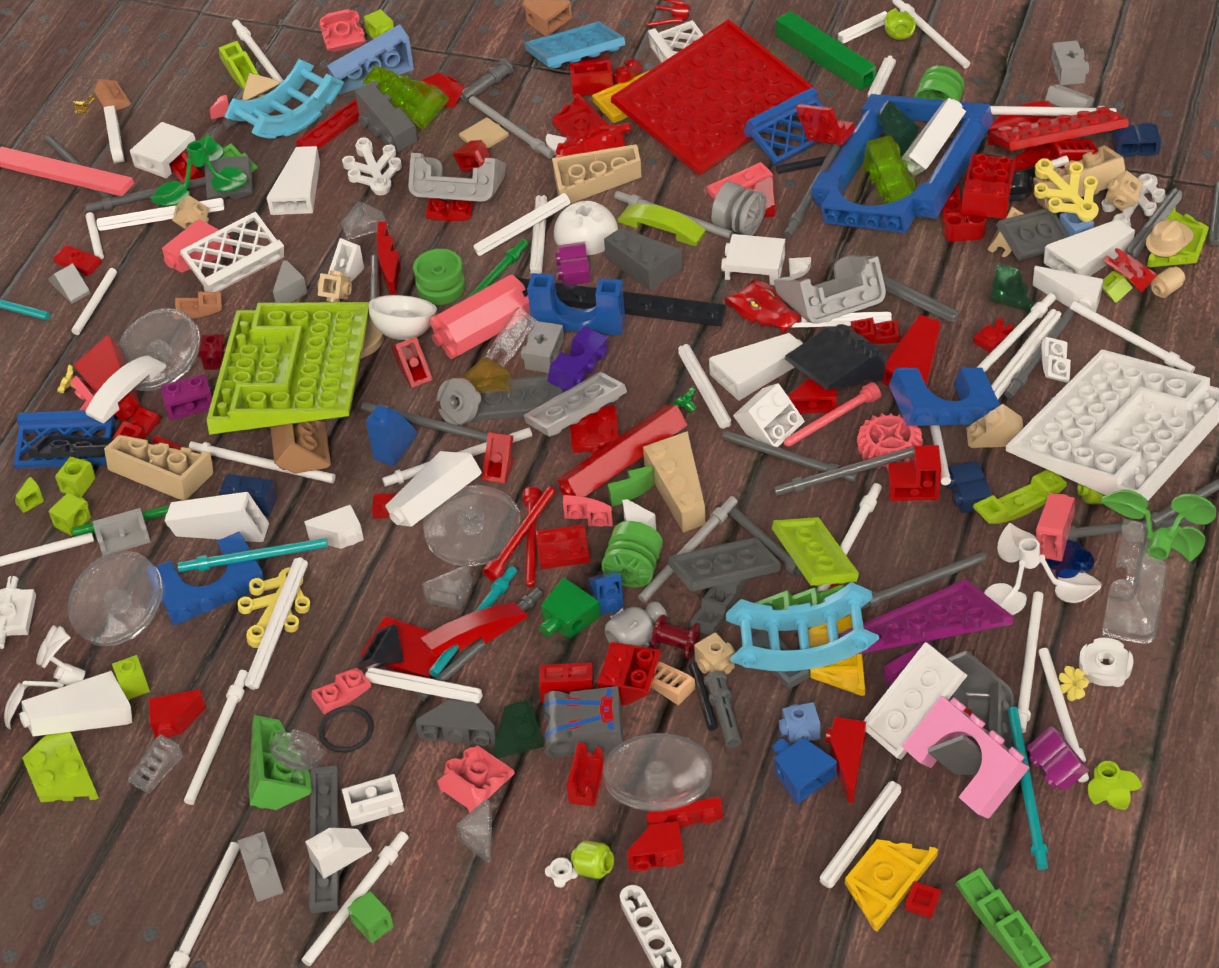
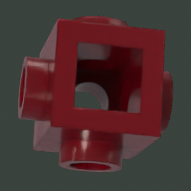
(212, 351)

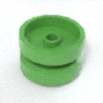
(439, 276)

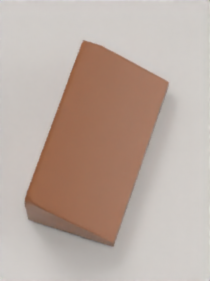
(111, 94)

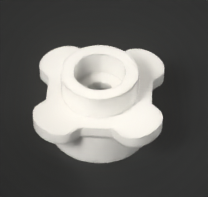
(557, 866)

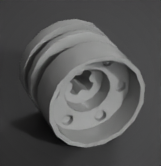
(738, 208)

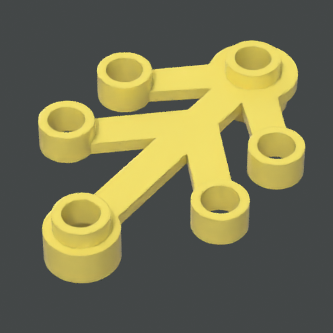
(1045, 170)
(270, 601)

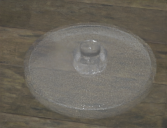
(166, 336)
(472, 525)
(115, 598)
(657, 772)

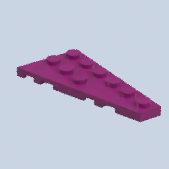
(936, 616)

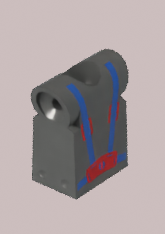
(582, 717)

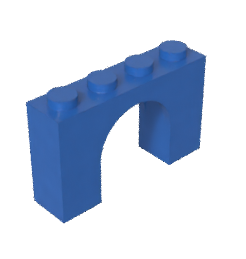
(604, 318)
(924, 408)
(188, 601)

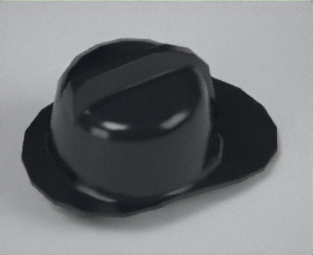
(1022, 184)

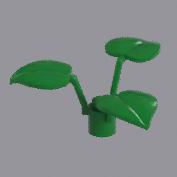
(199, 154)

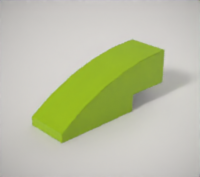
(237, 63)

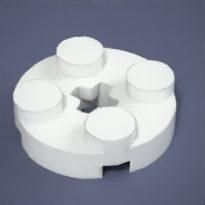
(1106, 675)

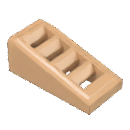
(678, 694)

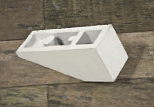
(1069, 286)

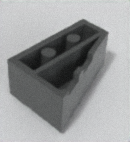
(383, 119)

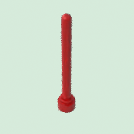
(529, 498)
(495, 568)

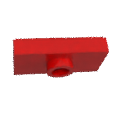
(83, 261)

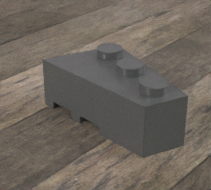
(642, 257)

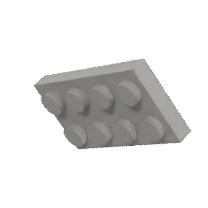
(575, 404)

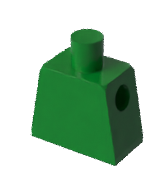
(568, 610)

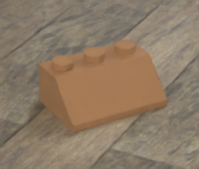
(300, 446)

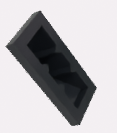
(383, 649)

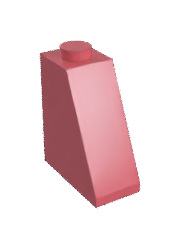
(189, 236)
(1055, 525)

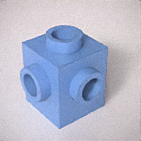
(800, 723)

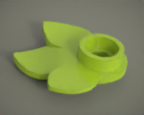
(1114, 788)

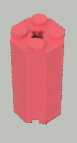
(478, 316)

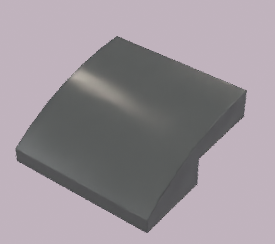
(242, 163)

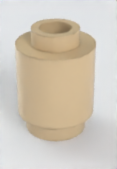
(1168, 282)

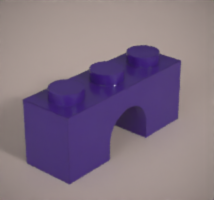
(585, 352)

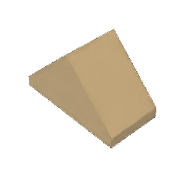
(258, 86)

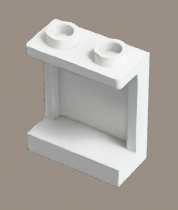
(160, 149)
(754, 256)

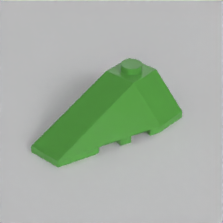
(271, 782)

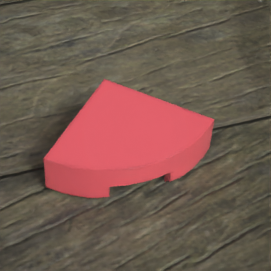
(219, 108)

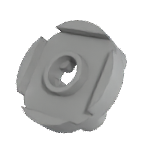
(468, 398)

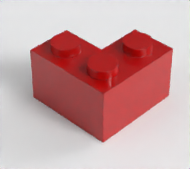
(916, 479)

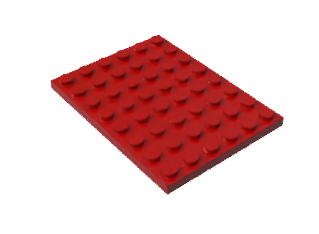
(707, 95)

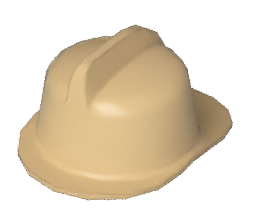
(1168, 238)

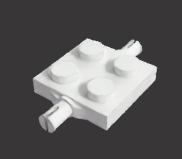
(15, 610)

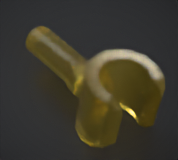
(82, 106)

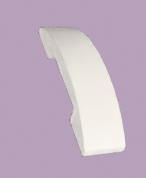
(120, 384)

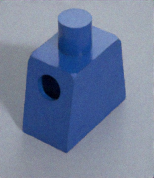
(803, 768)

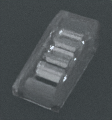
(156, 750)

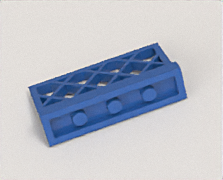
(779, 115)
(63, 422)

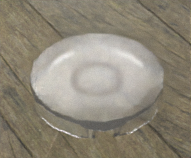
(296, 750)

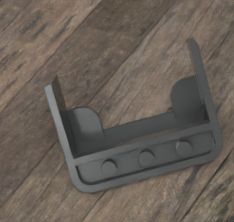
(989, 700)

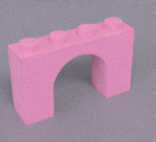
(999, 768)

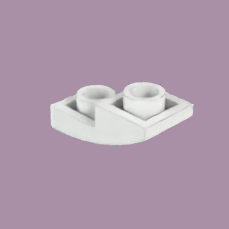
(1054, 359)

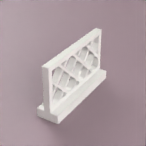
(664, 48)
(238, 269)

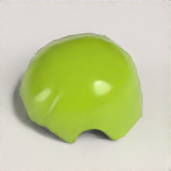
(899, 24)

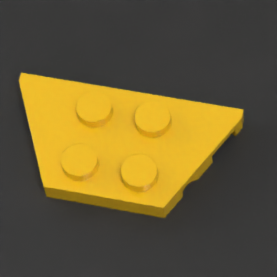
(844, 674)
(886, 877)

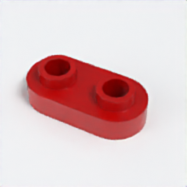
(627, 71)

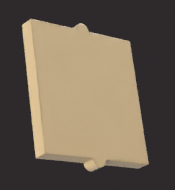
(486, 131)

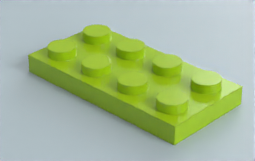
(815, 551)

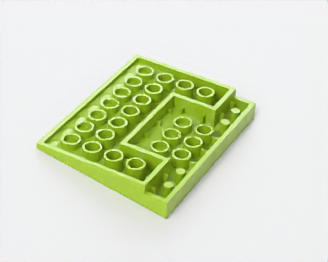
(288, 365)

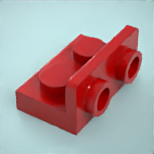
(562, 547)

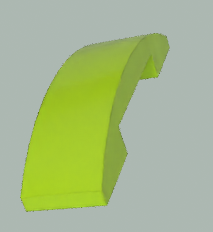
(664, 219)
(1022, 500)

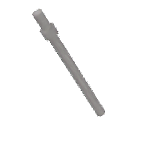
(535, 143)
(635, 199)
(718, 516)

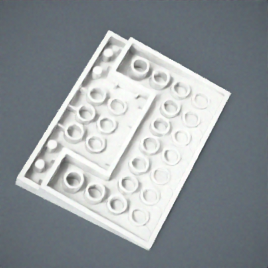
(1121, 424)

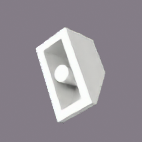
(338, 526)
(336, 849)

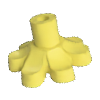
(65, 383)
(1073, 683)

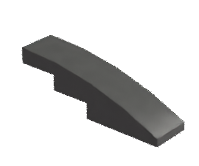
(716, 605)

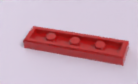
(331, 126)

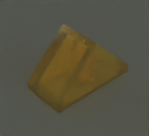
(488, 377)

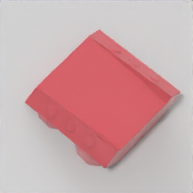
(342, 30)
(474, 777)

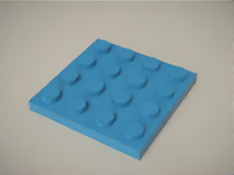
(574, 44)

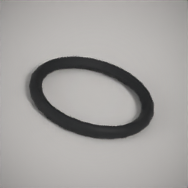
(345, 749)

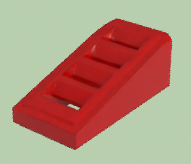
(1072, 148)

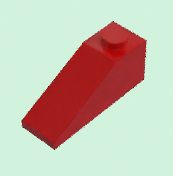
(846, 747)

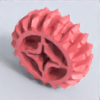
(889, 435)

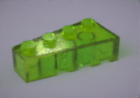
(413, 97)
(887, 169)

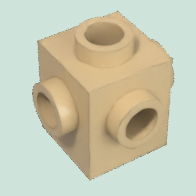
(1124, 190)
(189, 211)
(334, 286)
(714, 655)

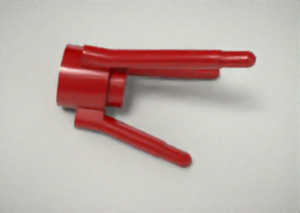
(679, 10)

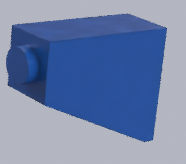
(389, 434)

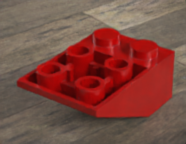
(591, 74)
(988, 186)

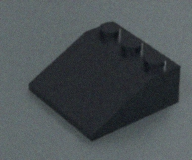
(839, 358)

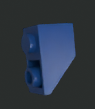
(608, 591)

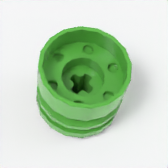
(940, 84)
(633, 553)

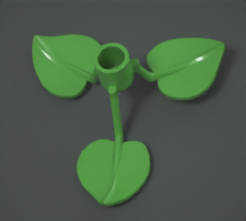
(1185, 540)

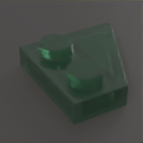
(897, 125)
(1009, 288)
(517, 731)

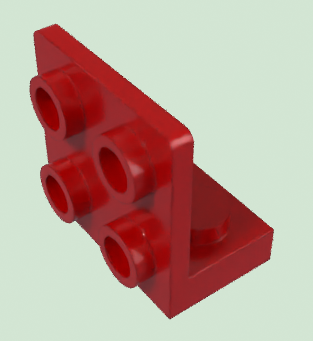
(822, 126)

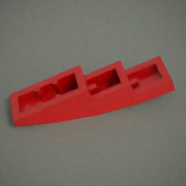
(388, 258)
(481, 625)

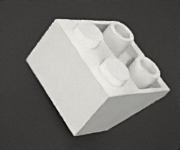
(769, 416)

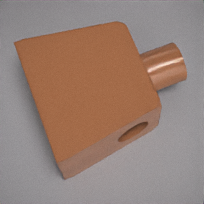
(547, 14)

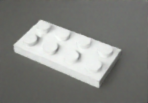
(912, 697)

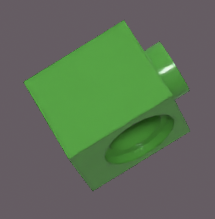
(370, 917)

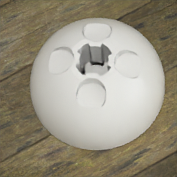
(585, 222)
(401, 316)

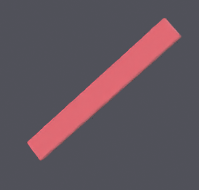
(65, 172)

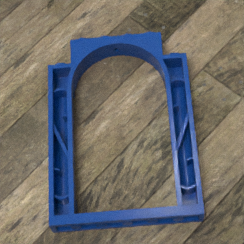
(928, 197)

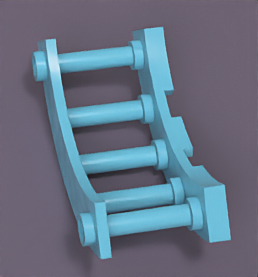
(290, 121)
(800, 618)

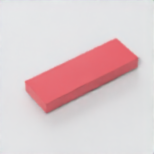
(745, 178)

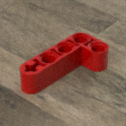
(960, 226)

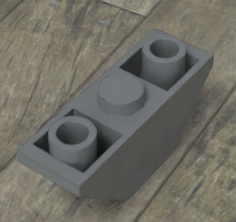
(456, 723)

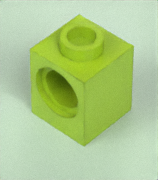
(377, 23)
(75, 476)
(69, 513)
(131, 677)

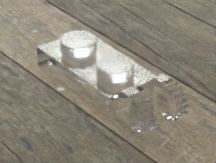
(512, 336)

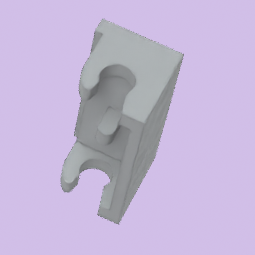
(121, 531)

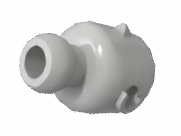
(634, 625)

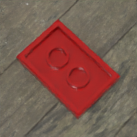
(415, 655)

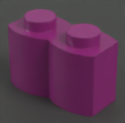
(573, 263)
(1057, 759)

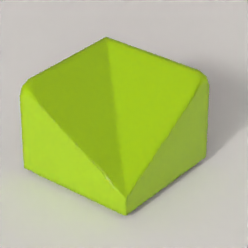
(1115, 286)
(29, 496)

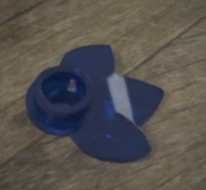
(1074, 561)

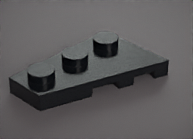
(68, 446)

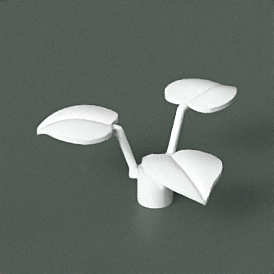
(1021, 545)
(64, 673)

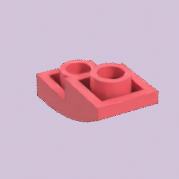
(596, 512)
(344, 690)

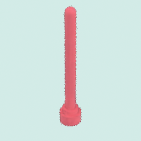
(869, 393)

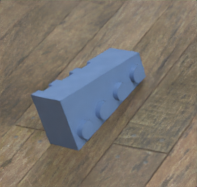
(387, 51)

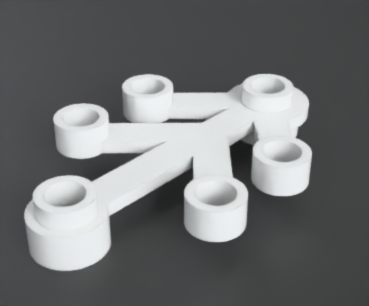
(379, 183)
(1149, 186)

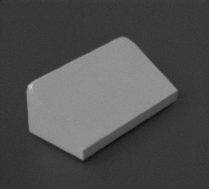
(1067, 97)

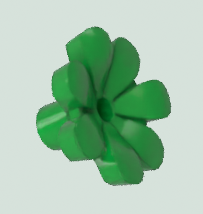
(685, 401)

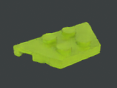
(1192, 251)
(58, 769)

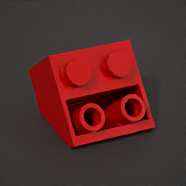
(630, 669)

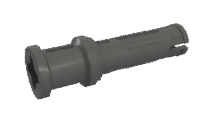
(492, 77)
(721, 699)

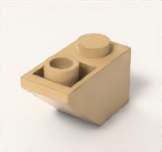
(995, 428)

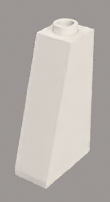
(933, 136)
(297, 184)
(1086, 250)
(753, 366)
(432, 486)
(218, 517)
(77, 707)

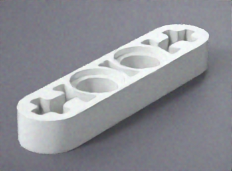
(114, 134)
(651, 932)

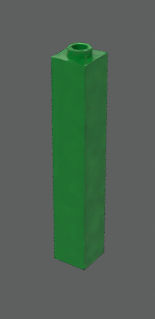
(825, 50)

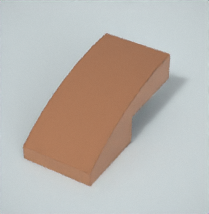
(204, 305)

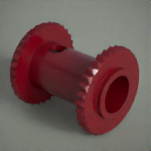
(675, 636)

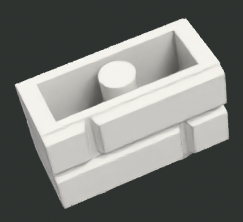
(373, 800)

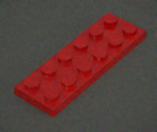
(1058, 129)

